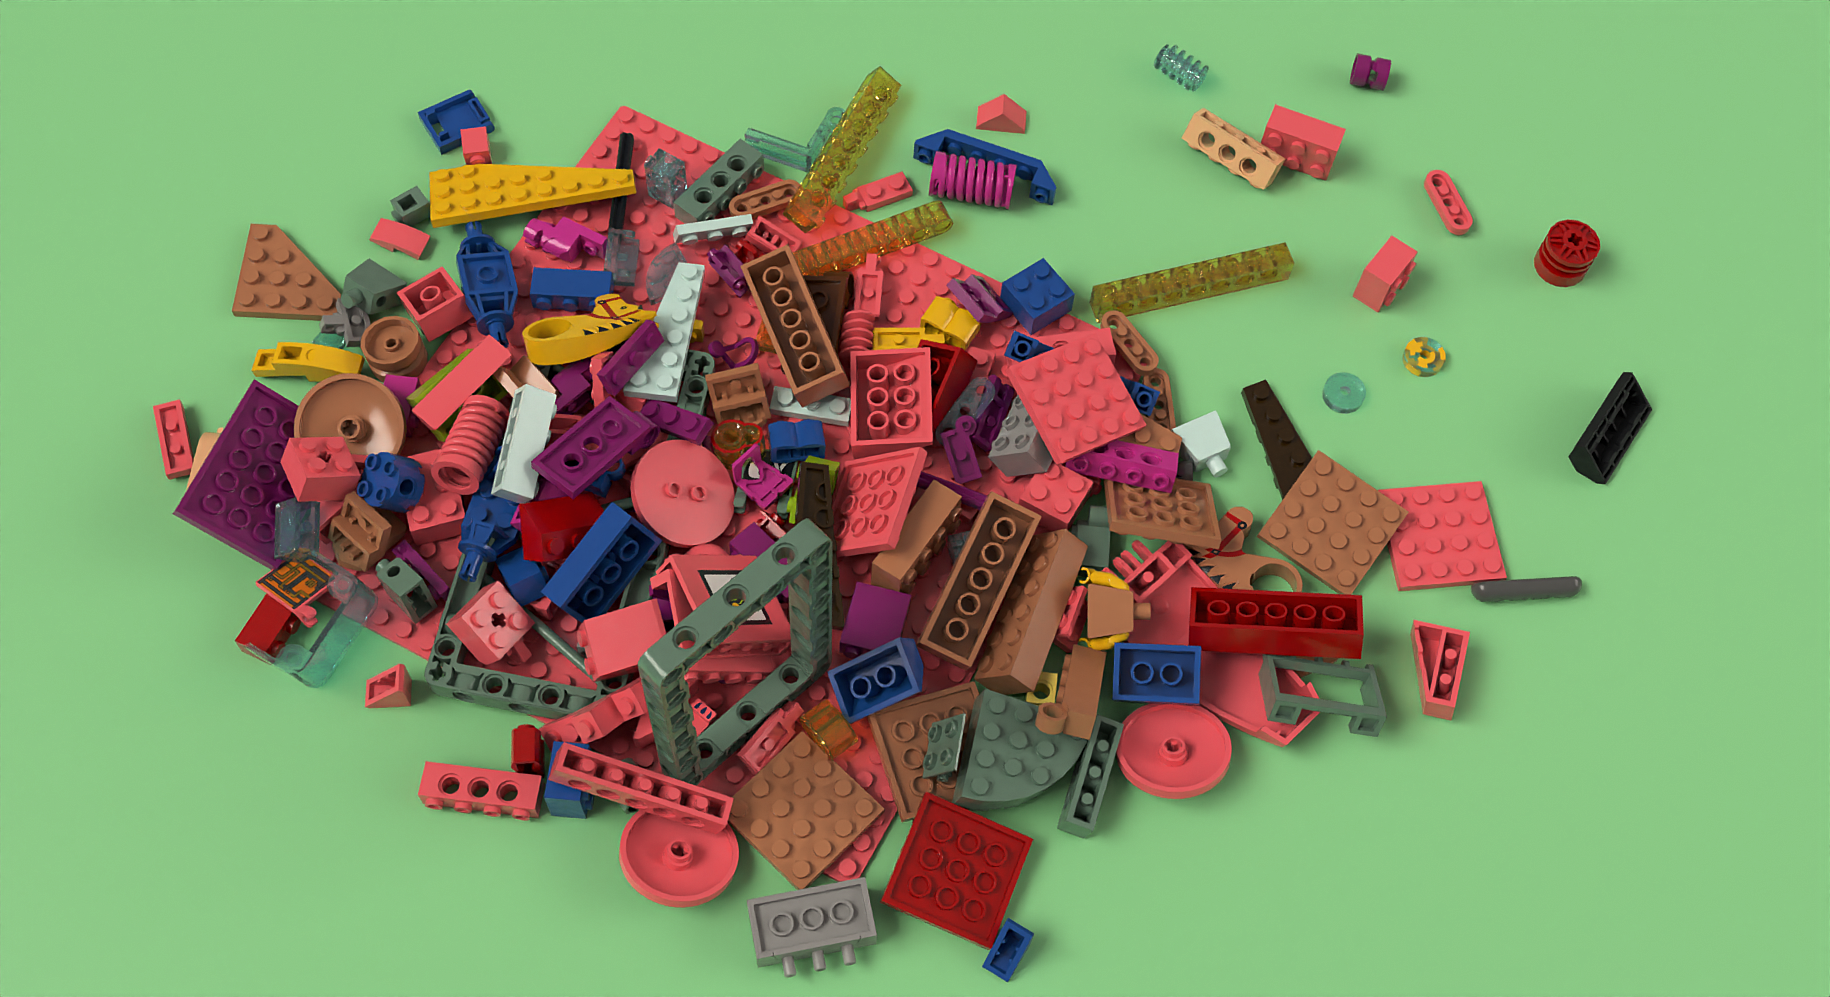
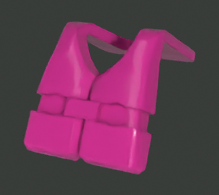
(768, 486)

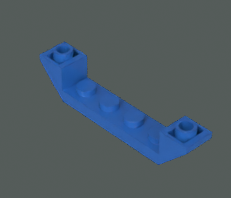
(956, 143)
(1024, 347)

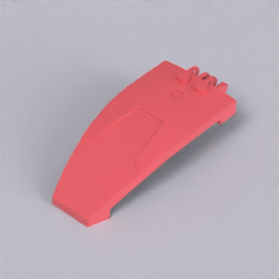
(1228, 679)

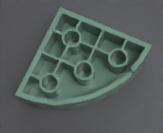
(1008, 756)

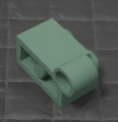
(1097, 536)

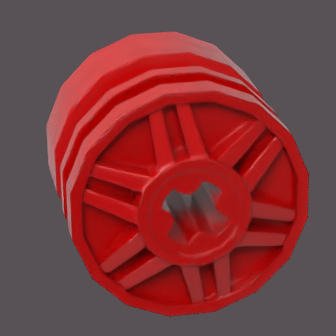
(1566, 253)

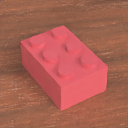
(1303, 141)
(438, 511)

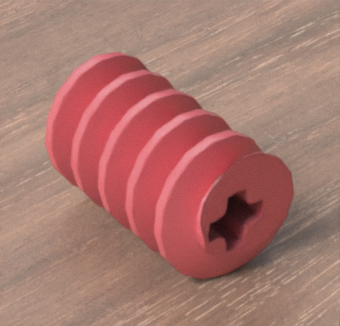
(855, 334)

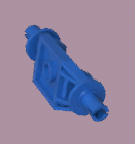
(487, 282)
(486, 519)

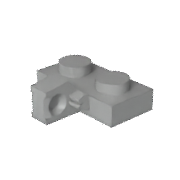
(347, 323)

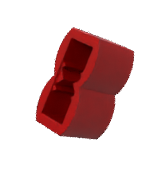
(527, 750)

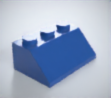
(877, 679)

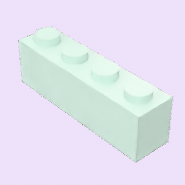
(523, 441)

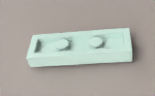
(712, 229)
(829, 410)

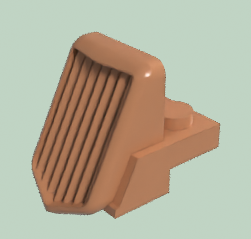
(739, 395)
(363, 533)

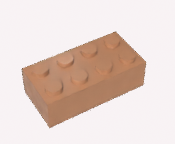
(920, 537)

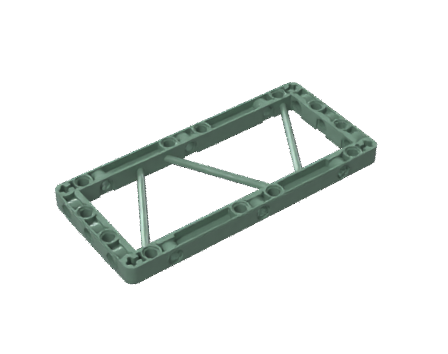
(526, 693)

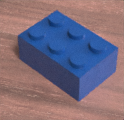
(1157, 674)

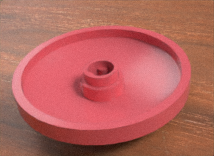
(1174, 750)
(676, 861)

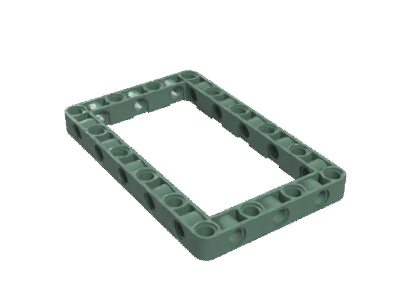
(665, 663)

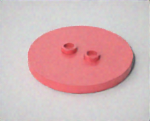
(682, 493)

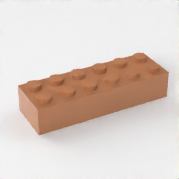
(795, 326)
(978, 581)
(1031, 613)

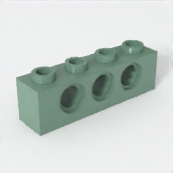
(732, 171)
(1090, 778)

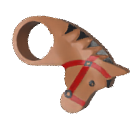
(1232, 567)

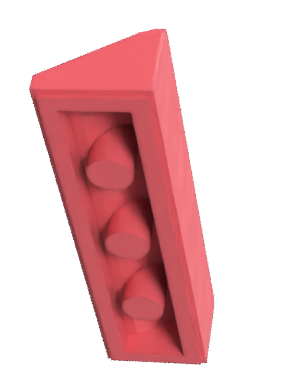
(461, 382)

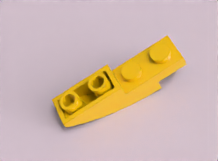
(306, 359)

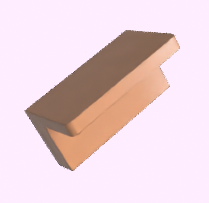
(523, 373)

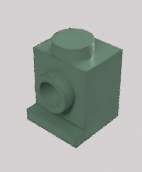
(410, 207)

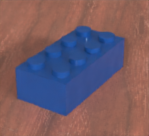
(601, 565)

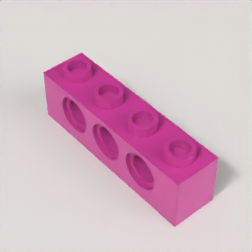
(1129, 465)

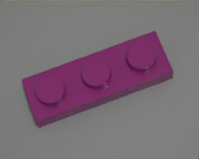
(630, 357)
(677, 421)

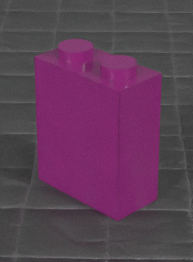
(873, 619)

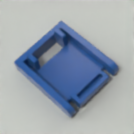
(453, 114)

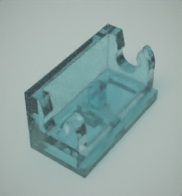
(622, 256)

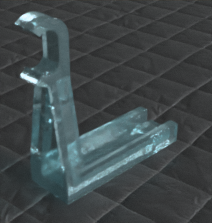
(792, 153)

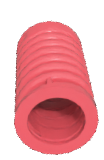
(470, 445)

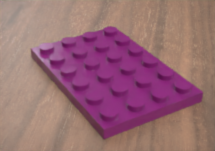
(244, 476)

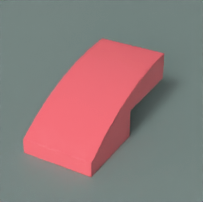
(399, 236)

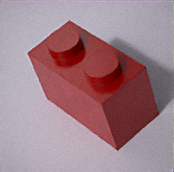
(268, 628)

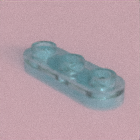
(969, 398)

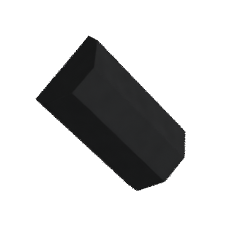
(1611, 430)

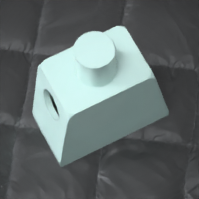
(1204, 443)

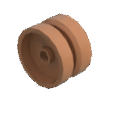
(394, 348)

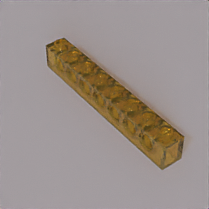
(842, 150)
(1193, 281)

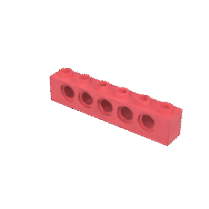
(640, 788)

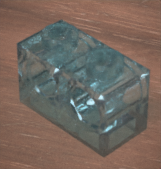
(665, 177)

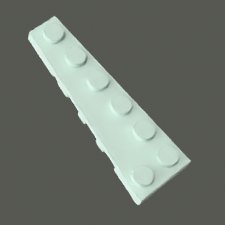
(663, 371)

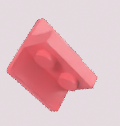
(1072, 620)

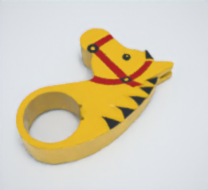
(582, 336)

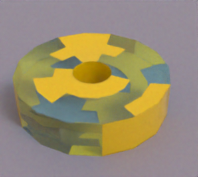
(1424, 367)

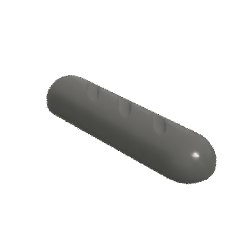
(1526, 588)

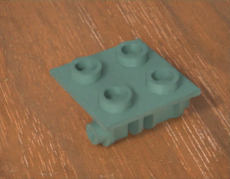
(944, 747)

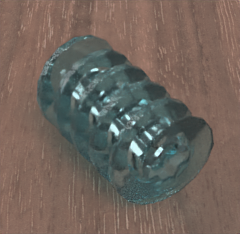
(1181, 68)

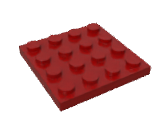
(957, 871)

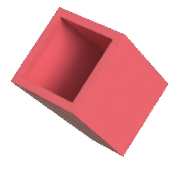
(620, 639)

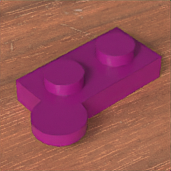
(960, 450)

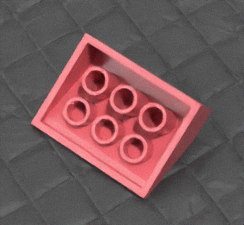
(890, 400)

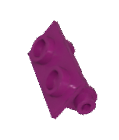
(729, 268)

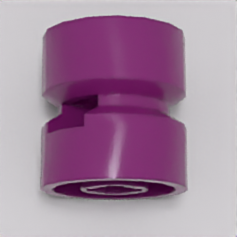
(1361, 72)

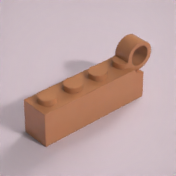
(1076, 696)

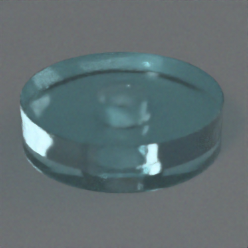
(1344, 403)

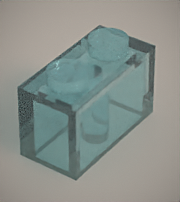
(296, 529)

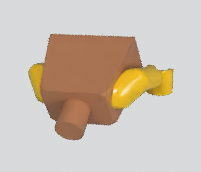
(1110, 610)

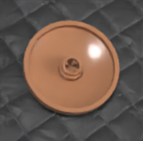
(354, 409)

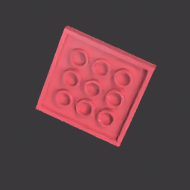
(1075, 398)
(874, 500)
(1444, 537)

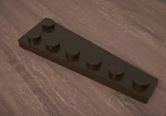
(1275, 432)
(814, 503)

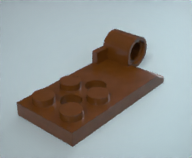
(831, 297)

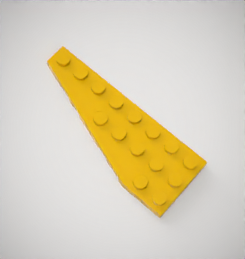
(504, 190)

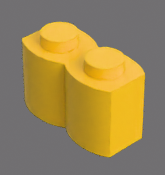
(948, 319)

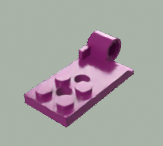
(608, 426)

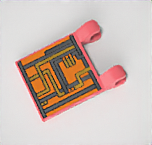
(297, 587)

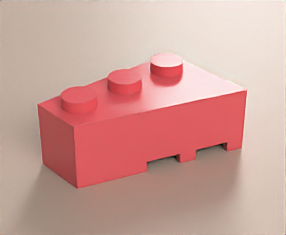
(1439, 666)

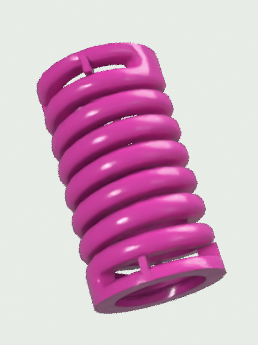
(972, 183)

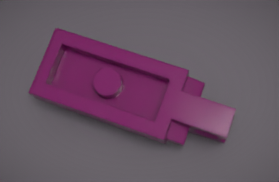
(410, 556)

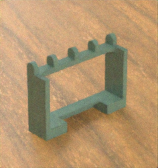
(1286, 708)

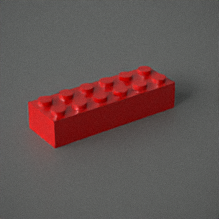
(1276, 622)

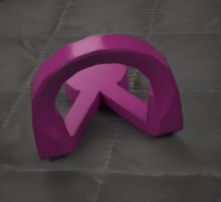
(718, 350)

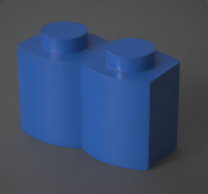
(796, 440)

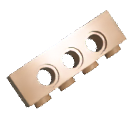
(1267, 161)

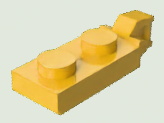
(902, 338)

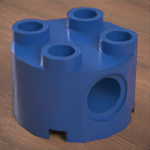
(391, 482)

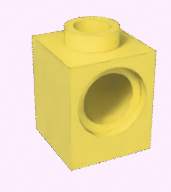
(1046, 684)

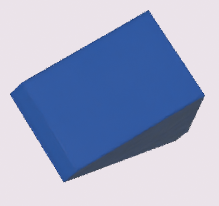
(1008, 950)

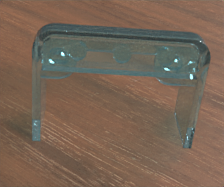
(318, 664)

